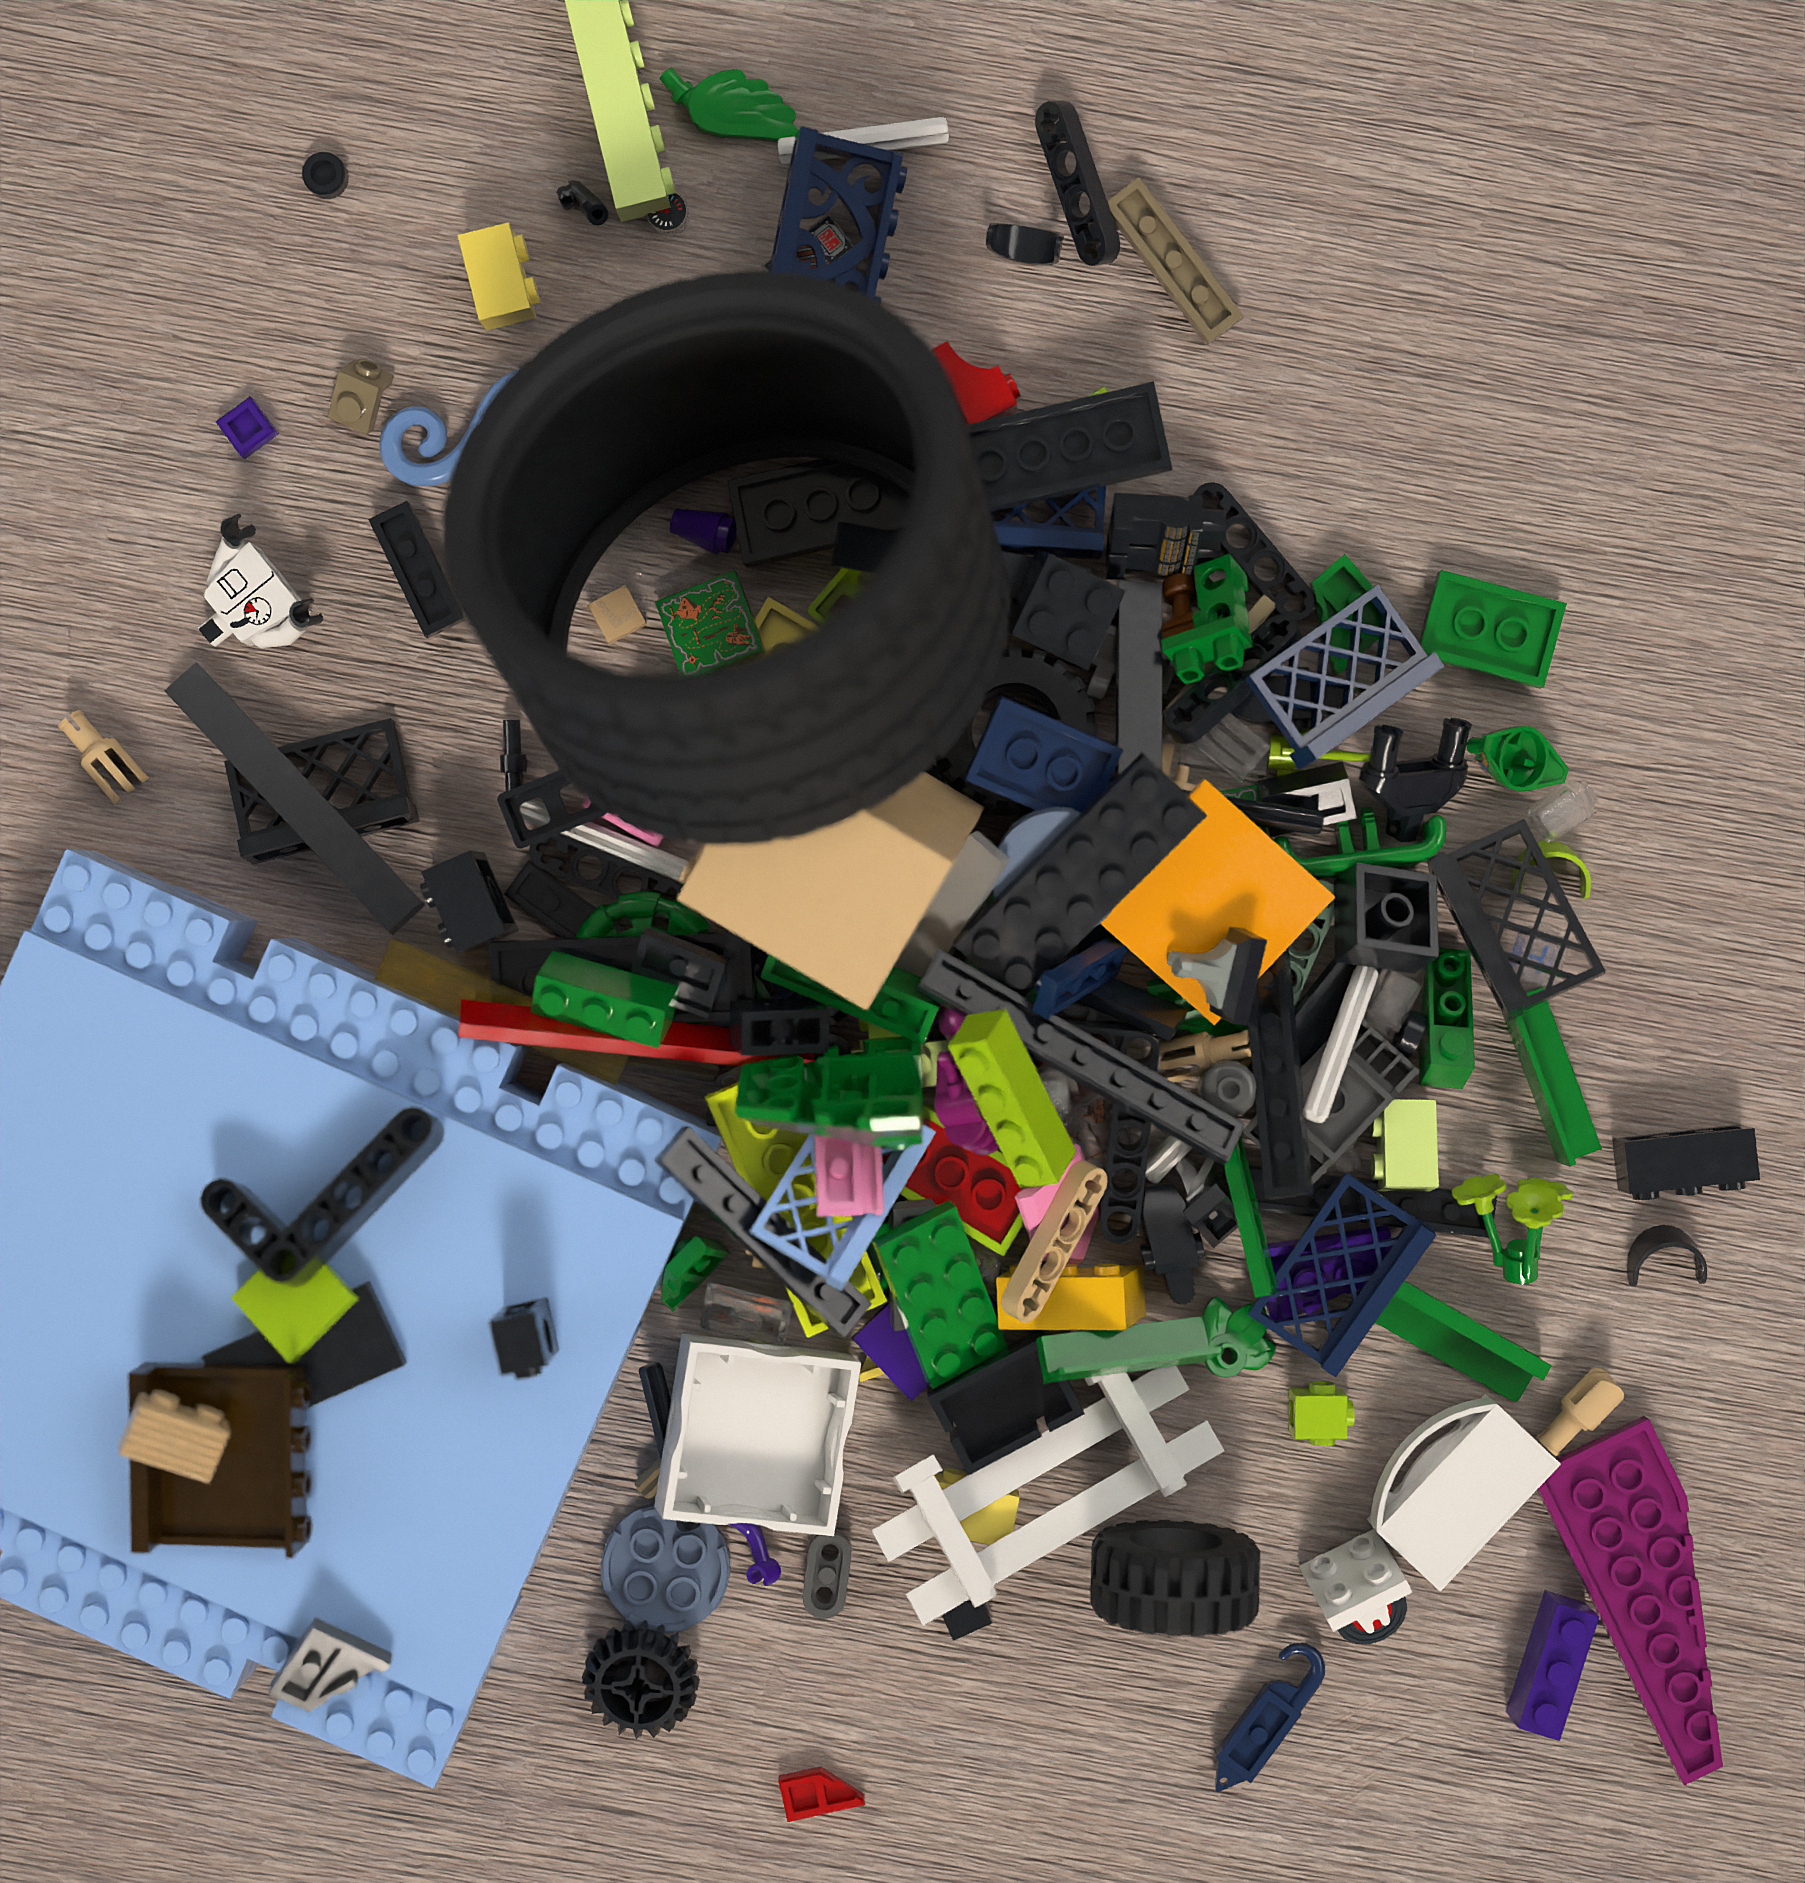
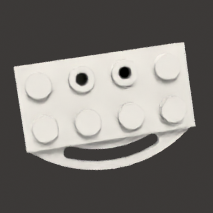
(1458, 1487)

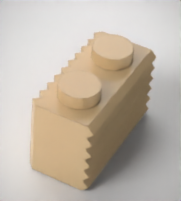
(175, 1435)

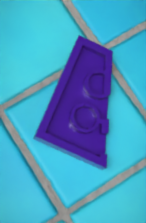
(1330, 1267)

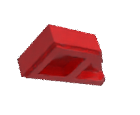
(816, 1793)

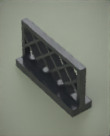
(366, 818)
(1480, 937)

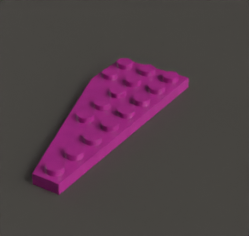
(1633, 1551)

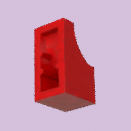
(979, 391)

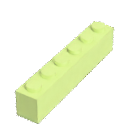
(620, 106)

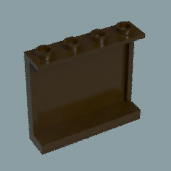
(260, 1476)

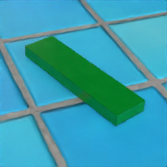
(1250, 1223)

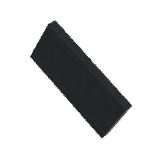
(345, 1356)

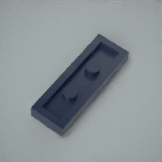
(1078, 976)

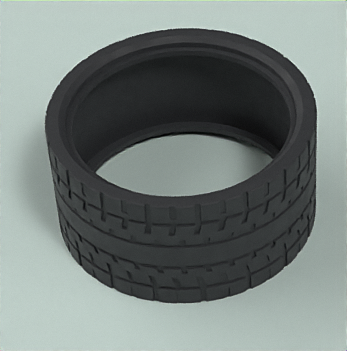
(658, 399)

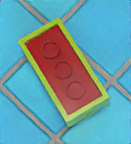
(976, 1184)

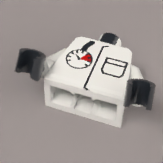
(251, 595)

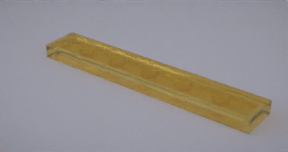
(447, 983)

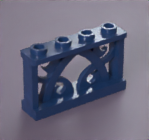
(808, 173)

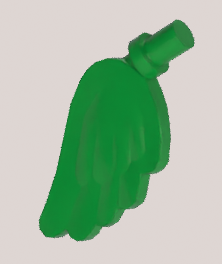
(733, 106)

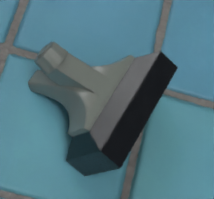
(1226, 973)

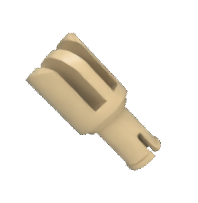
(99, 752)
(1206, 1052)
(1582, 1408)

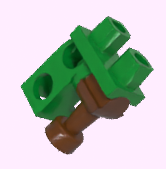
(1215, 629)

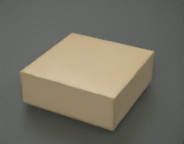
(619, 603)

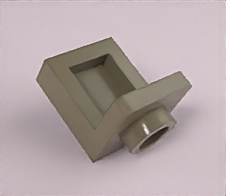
(359, 394)

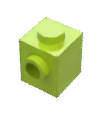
(1320, 1413)

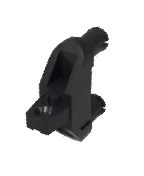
(1415, 785)

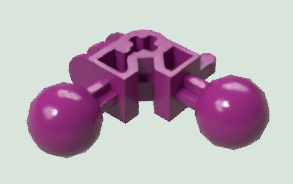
(954, 1100)

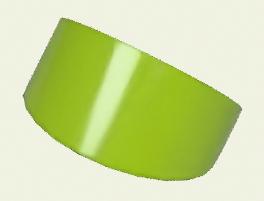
(1558, 849)

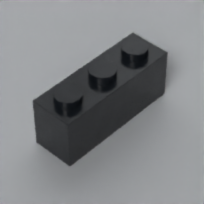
(1686, 1161)

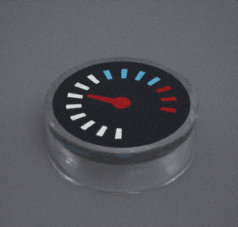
(670, 220)

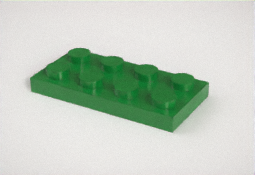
(940, 1293)

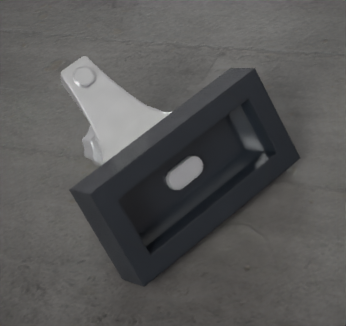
(1207, 1204)

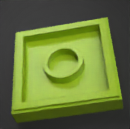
(294, 1315)

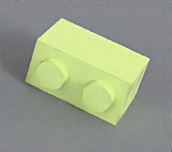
(1406, 1146)

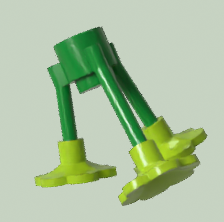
(1533, 1204)

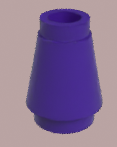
(705, 529)

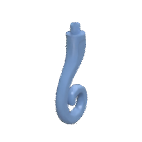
(431, 473)

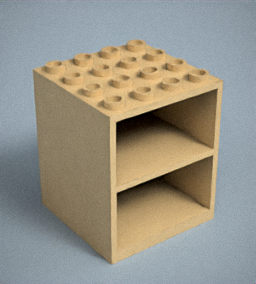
(841, 895)

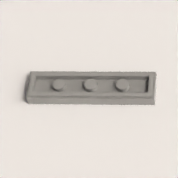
(954, 903)

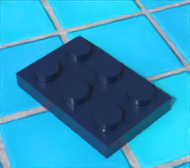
(1040, 759)

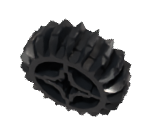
(662, 1667)

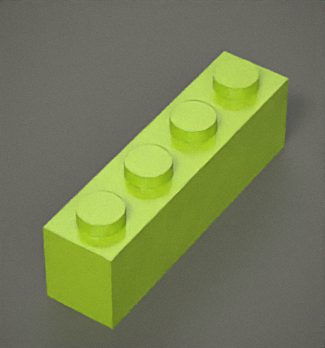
(1012, 1098)

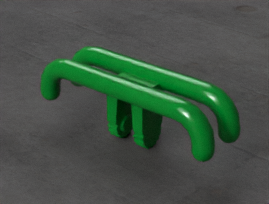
(1393, 857)

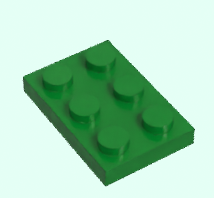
(1491, 629)

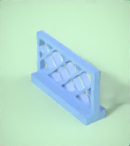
(859, 1230)

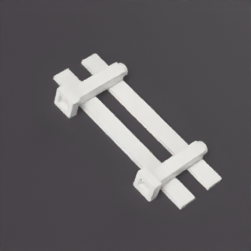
(940, 1511)

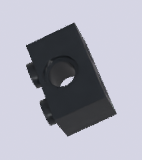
(524, 1338)

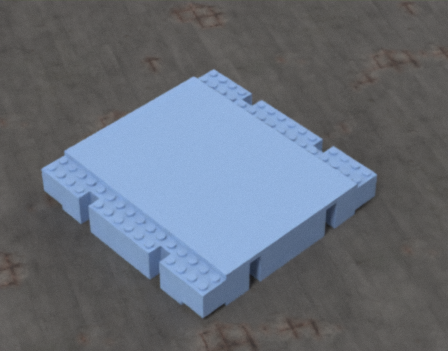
(167, 1062)

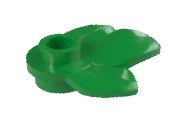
(1238, 1334)

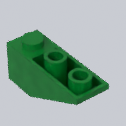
(1448, 1037)

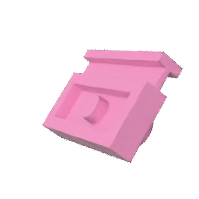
(847, 1178)

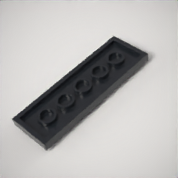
(1080, 876)
(519, 961)

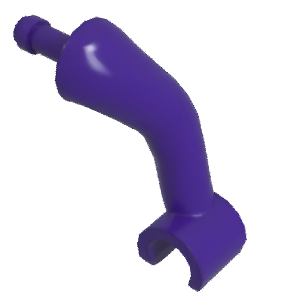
(764, 1566)

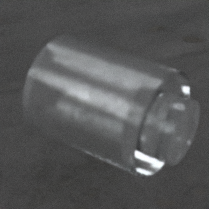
(1562, 809)
(1391, 1001)

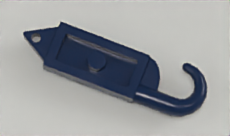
(1266, 1721)

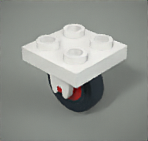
(1359, 1589)

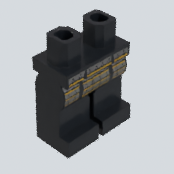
(1161, 534)

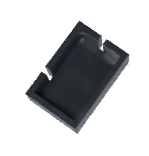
(1000, 1404)

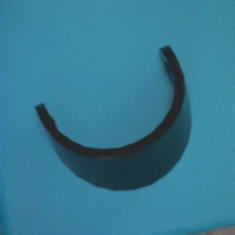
(1024, 243)
(1659, 1238)

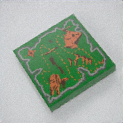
(710, 625)

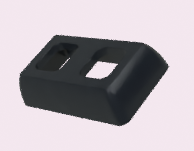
(547, 789)

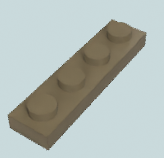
(1173, 261)

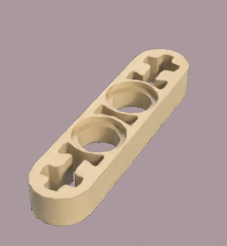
(1031, 1287)

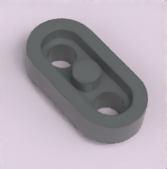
(827, 1572)

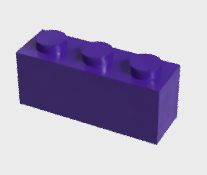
(1552, 1665)

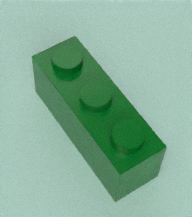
(604, 999)

